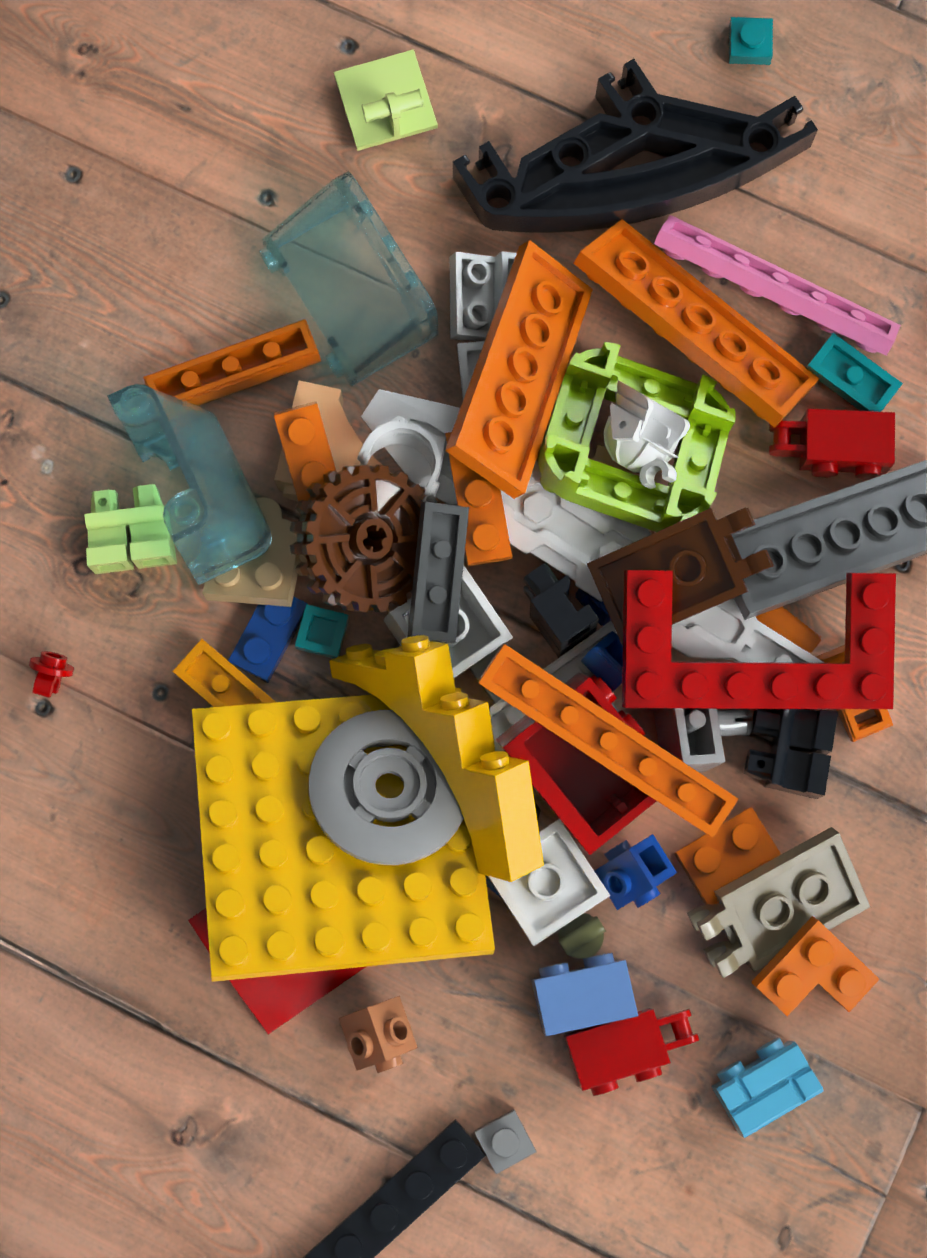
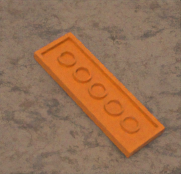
(696, 322)
(520, 370)

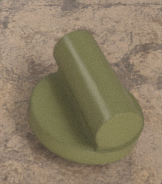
(582, 936)

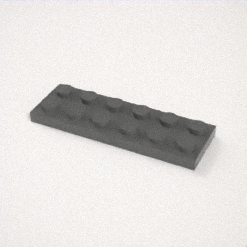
(834, 535)

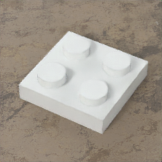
(555, 892)

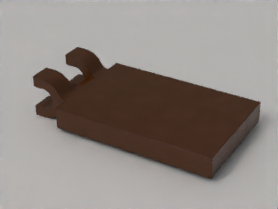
(702, 560)

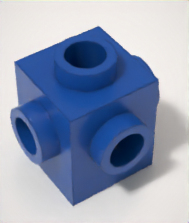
(635, 872)

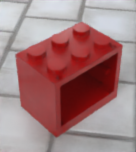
(576, 787)

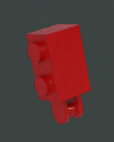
(839, 442)
(625, 1049)

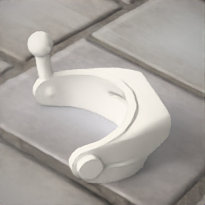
(401, 432)

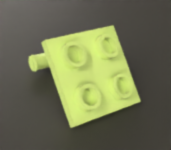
(385, 100)

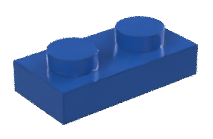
(267, 638)

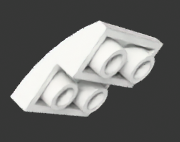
(475, 292)

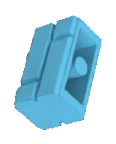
(766, 1086)

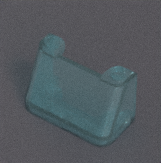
(352, 280)
(218, 517)

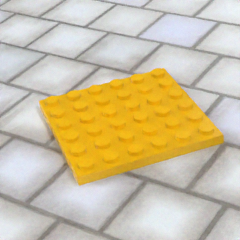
(279, 886)

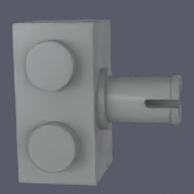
(696, 733)

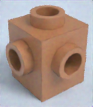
(378, 1035)

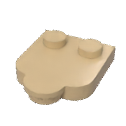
(264, 579)

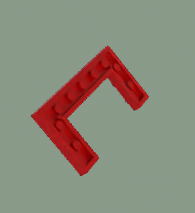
(859, 683)

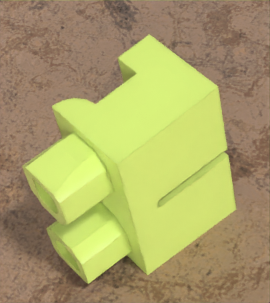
(128, 535)

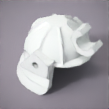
(643, 435)

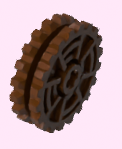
(334, 543)

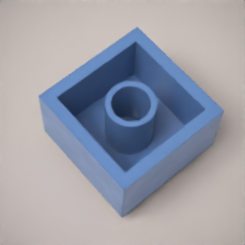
(583, 995)

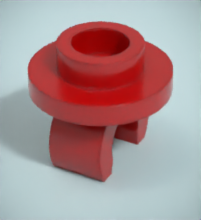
(50, 669)

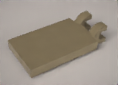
(777, 899)

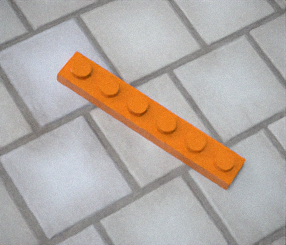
(607, 740)

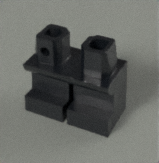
(554, 613)
(798, 731)

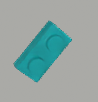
(853, 375)

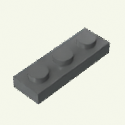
(438, 571)

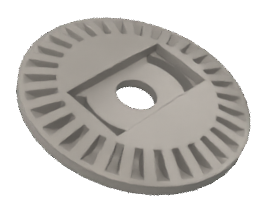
(347, 800)

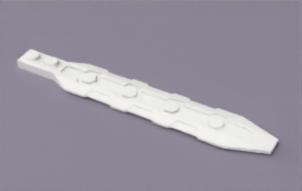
(574, 535)

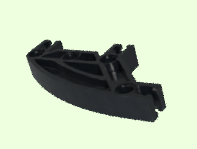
(705, 160)

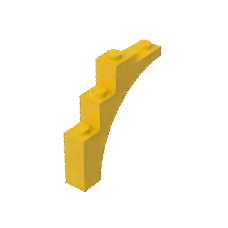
(458, 733)

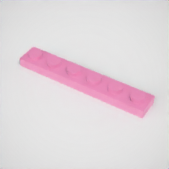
(765, 279)

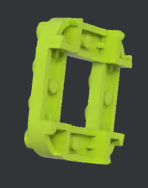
(615, 492)

